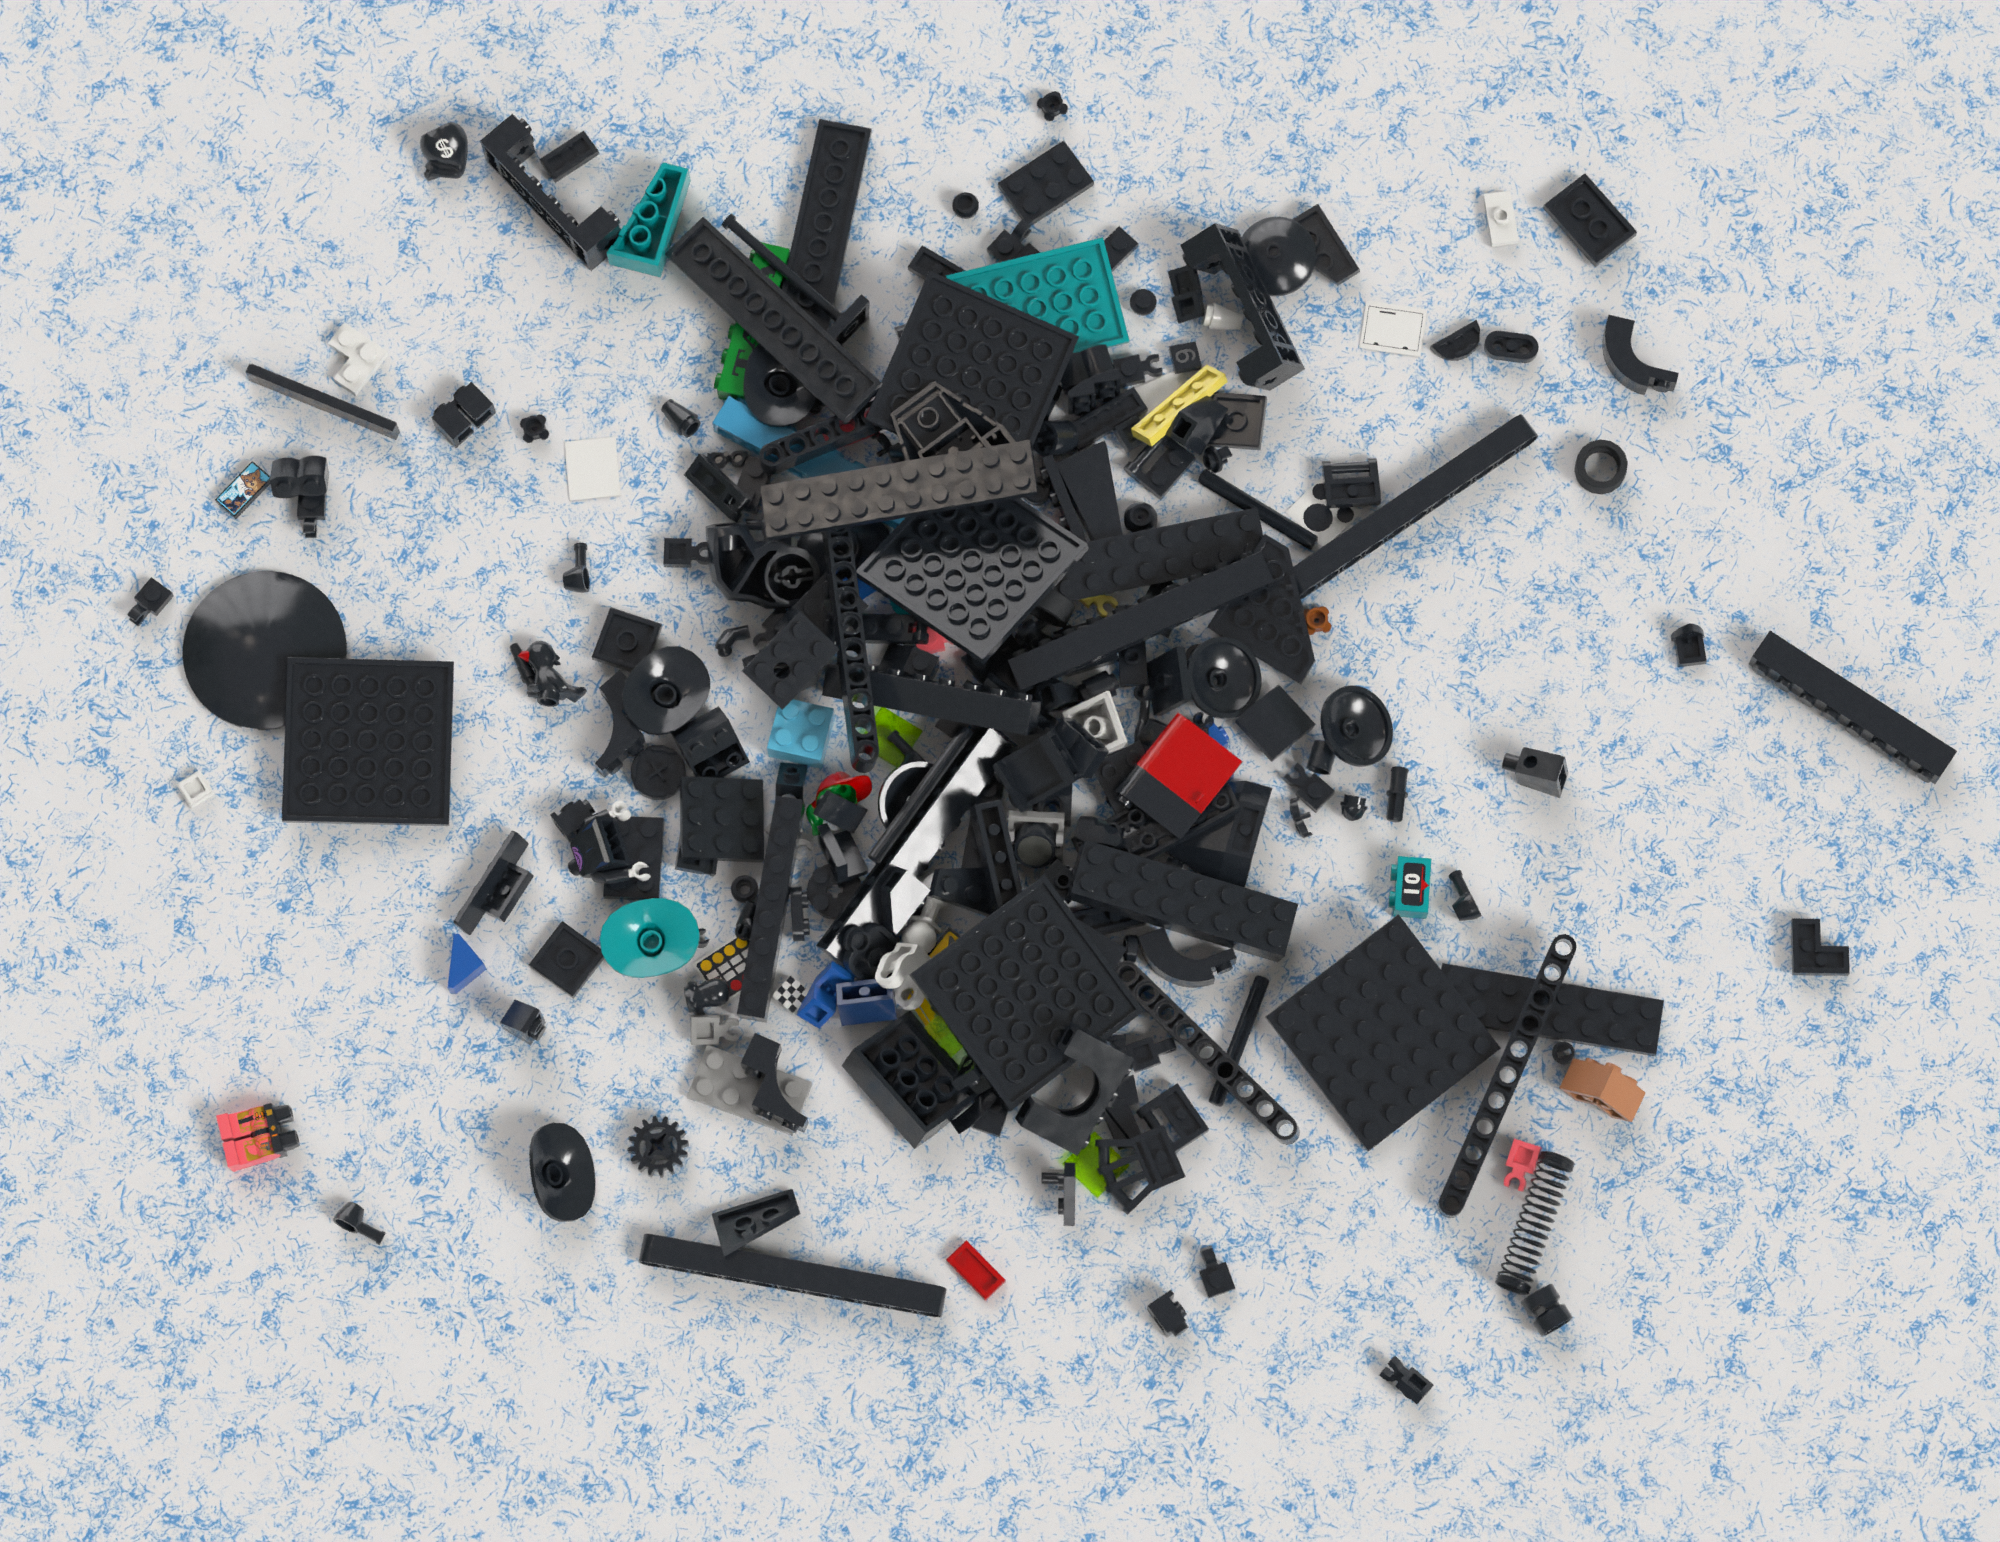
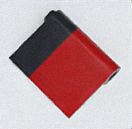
(1178, 776)

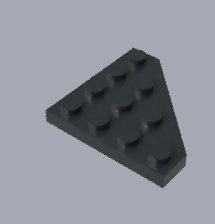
(1273, 618)

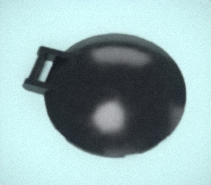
(242, 642)

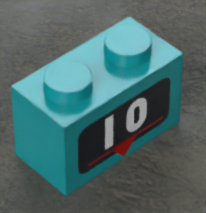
(1411, 887)

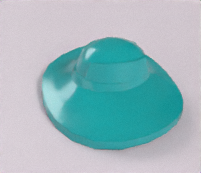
(649, 938)

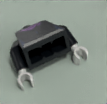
(601, 850)

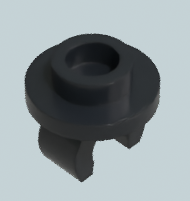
(1215, 459)

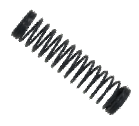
(1560, 1163)

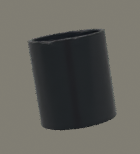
(1320, 758)

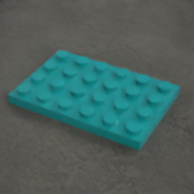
(1060, 286)

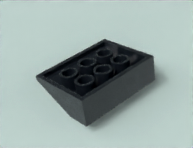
(909, 1079)

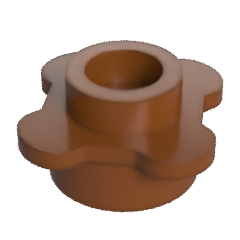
(1317, 613)

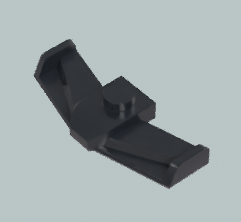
(1118, 1113)

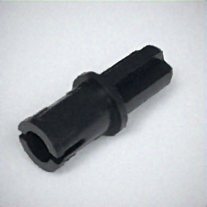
(1397, 794)

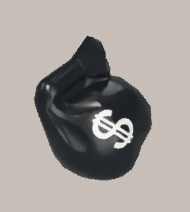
(446, 151)

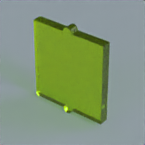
(887, 723)
(1087, 1167)

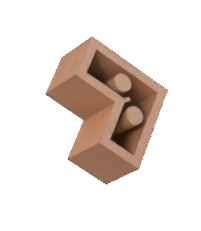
(1603, 1087)

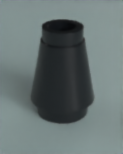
(681, 418)

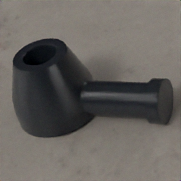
(578, 578)
(909, 753)
(1465, 906)
(351, 1219)

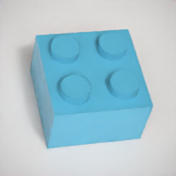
(801, 733)

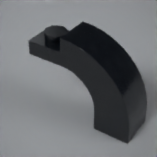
(1624, 363)
(1178, 969)

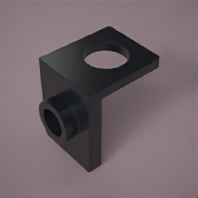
(791, 780)

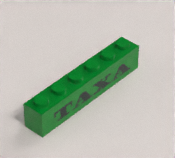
(742, 344)

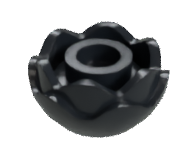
(1138, 509)

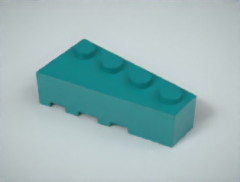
(653, 223)

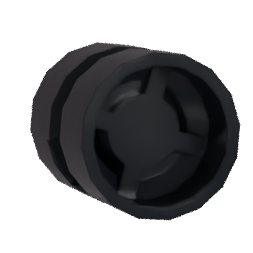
(1556, 1313)

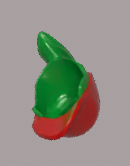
(849, 787)

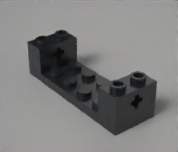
(505, 152)
(1224, 249)

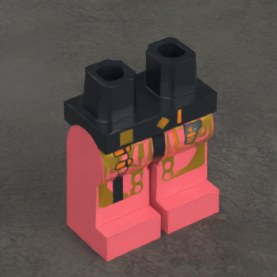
(256, 1135)

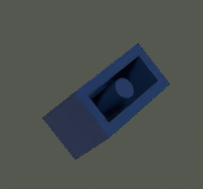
(865, 1002)

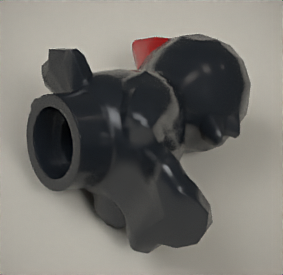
(548, 683)

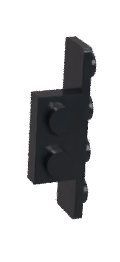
(498, 887)

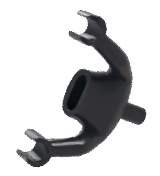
(1149, 729)

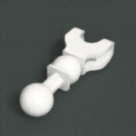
(912, 953)

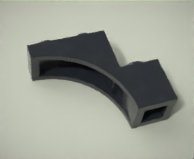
(625, 737)
(762, 1061)

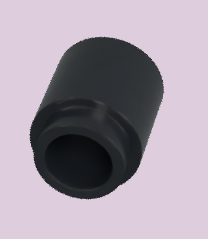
(1098, 684)

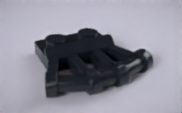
(1155, 1156)

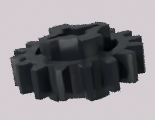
(650, 1157)

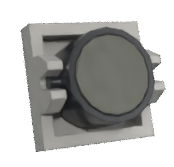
(1036, 837)

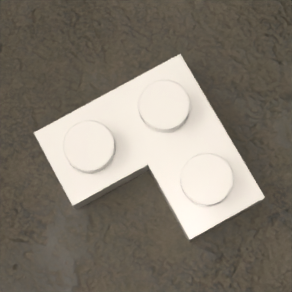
(362, 355)

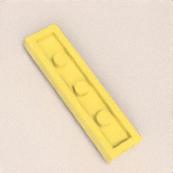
(1158, 421)

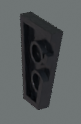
(962, 888)

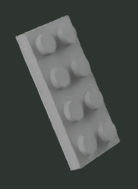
(724, 1086)

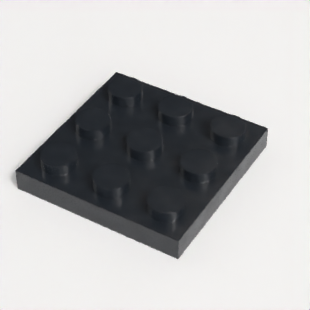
(721, 819)

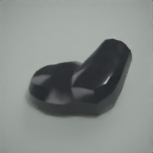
(760, 571)

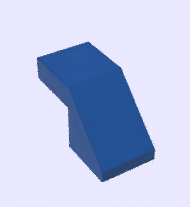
(821, 998)

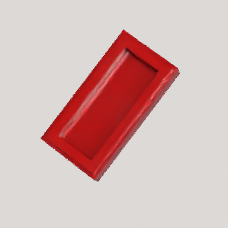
(975, 1270)

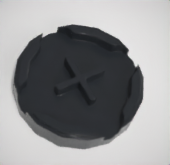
(657, 772)

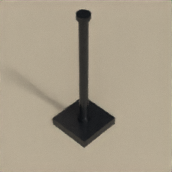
(844, 323)

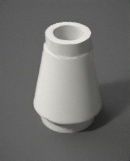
(1221, 318)

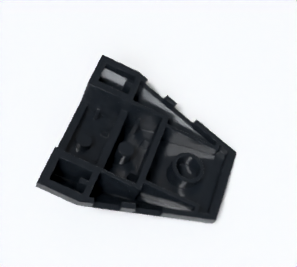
(942, 423)

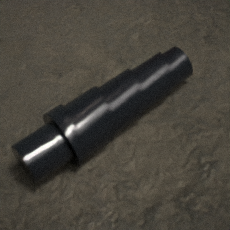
(524, 668)

